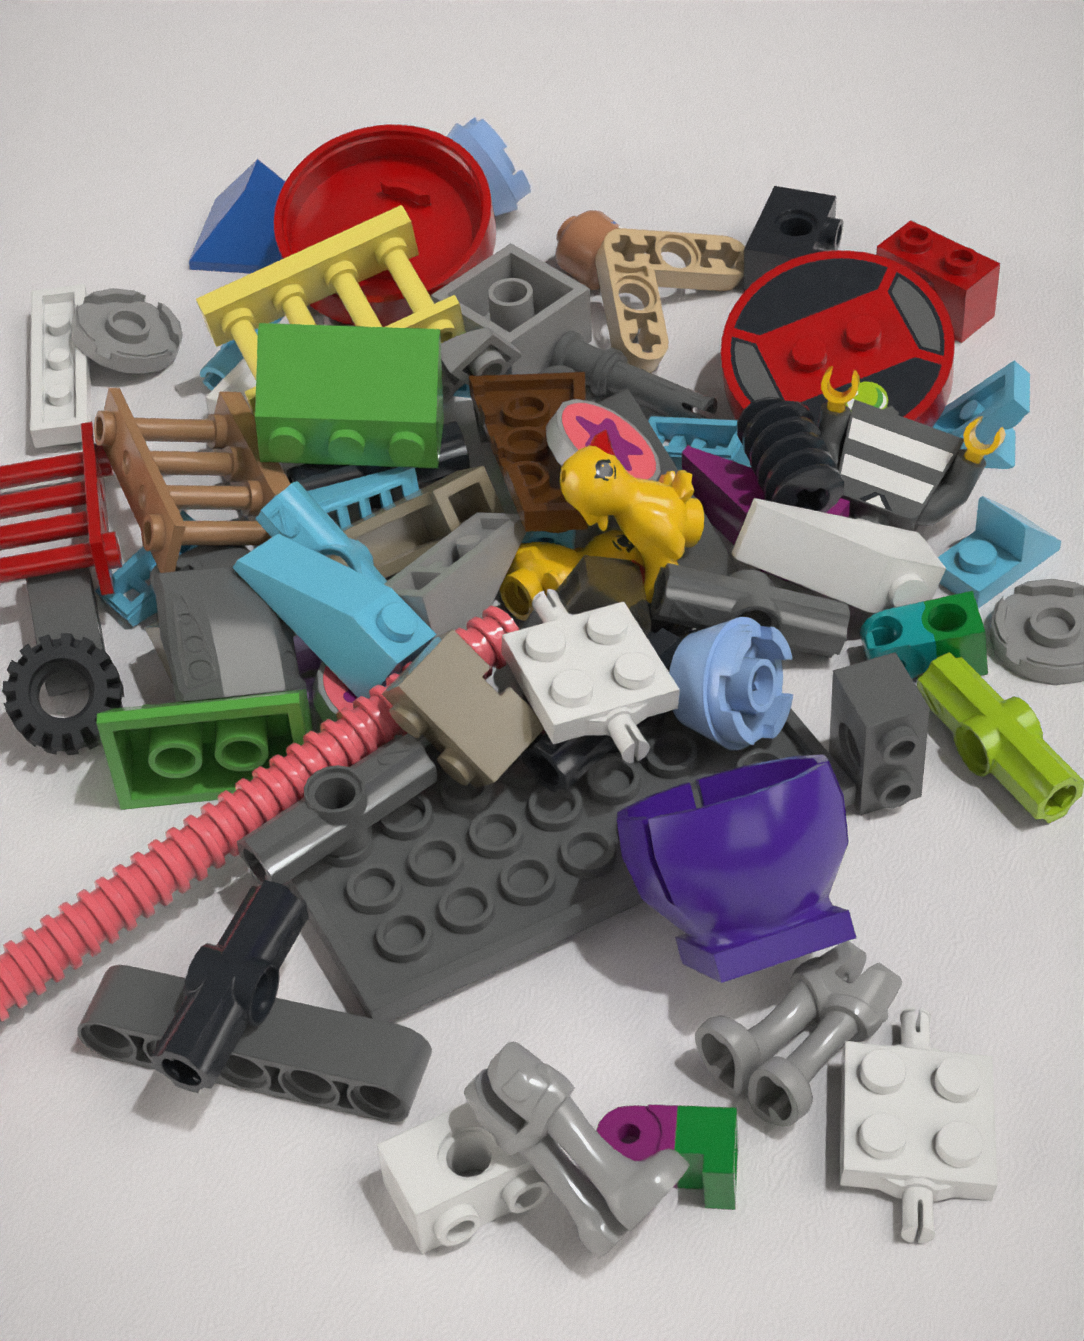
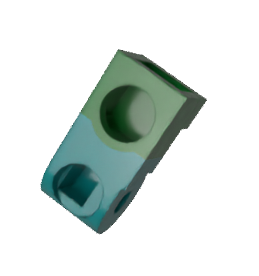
(928, 631)

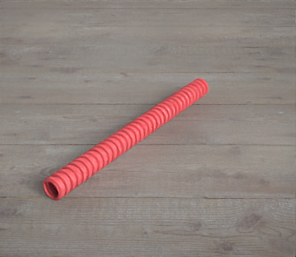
(212, 835)

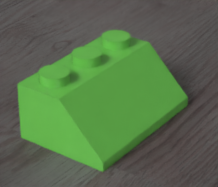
(349, 395)
(198, 746)

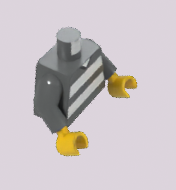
(895, 466)

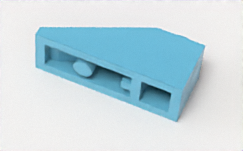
(339, 613)

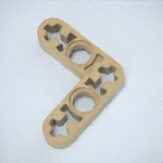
(643, 275)

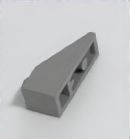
(461, 571)

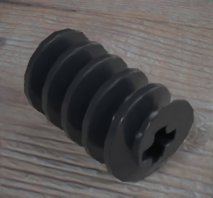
(789, 454)

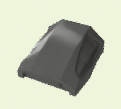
(222, 636)

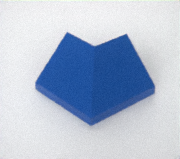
(241, 225)

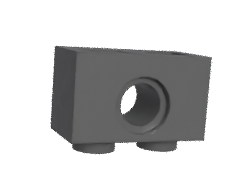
(879, 732)

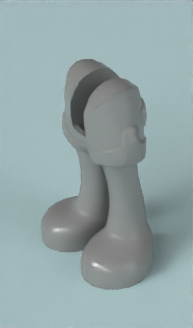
(822, 991)
(533, 1113)

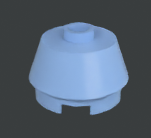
(488, 151)
(732, 682)

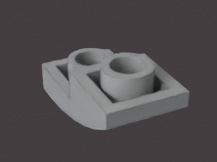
(474, 355)

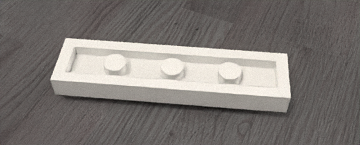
(58, 369)

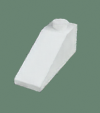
(840, 556)

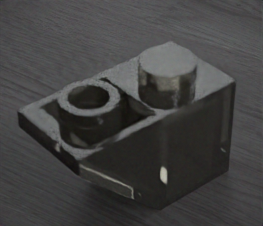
(604, 582)

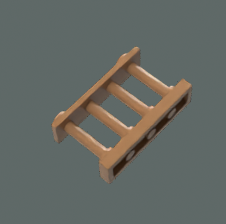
(155, 505)

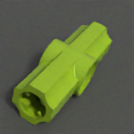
(1000, 738)

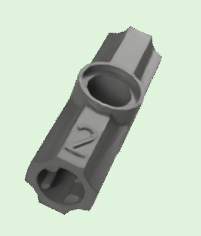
(707, 599)
(337, 810)

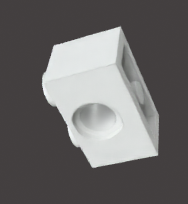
(425, 1183)

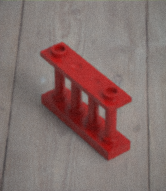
(103, 546)

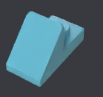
(1002, 402)
(996, 553)

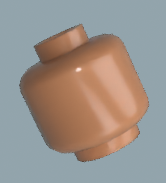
(579, 243)

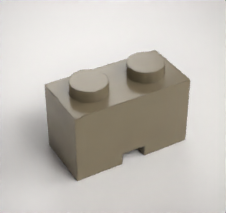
(461, 712)

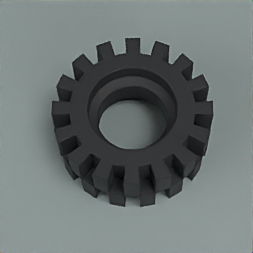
(35, 667)

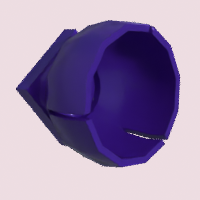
(746, 867)

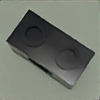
(791, 227)

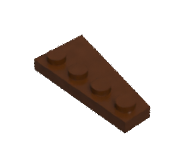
(515, 420)

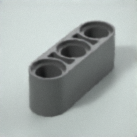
(65, 605)

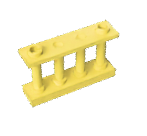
(321, 271)

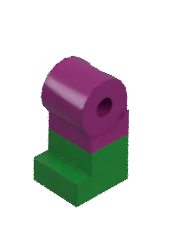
(698, 1133)

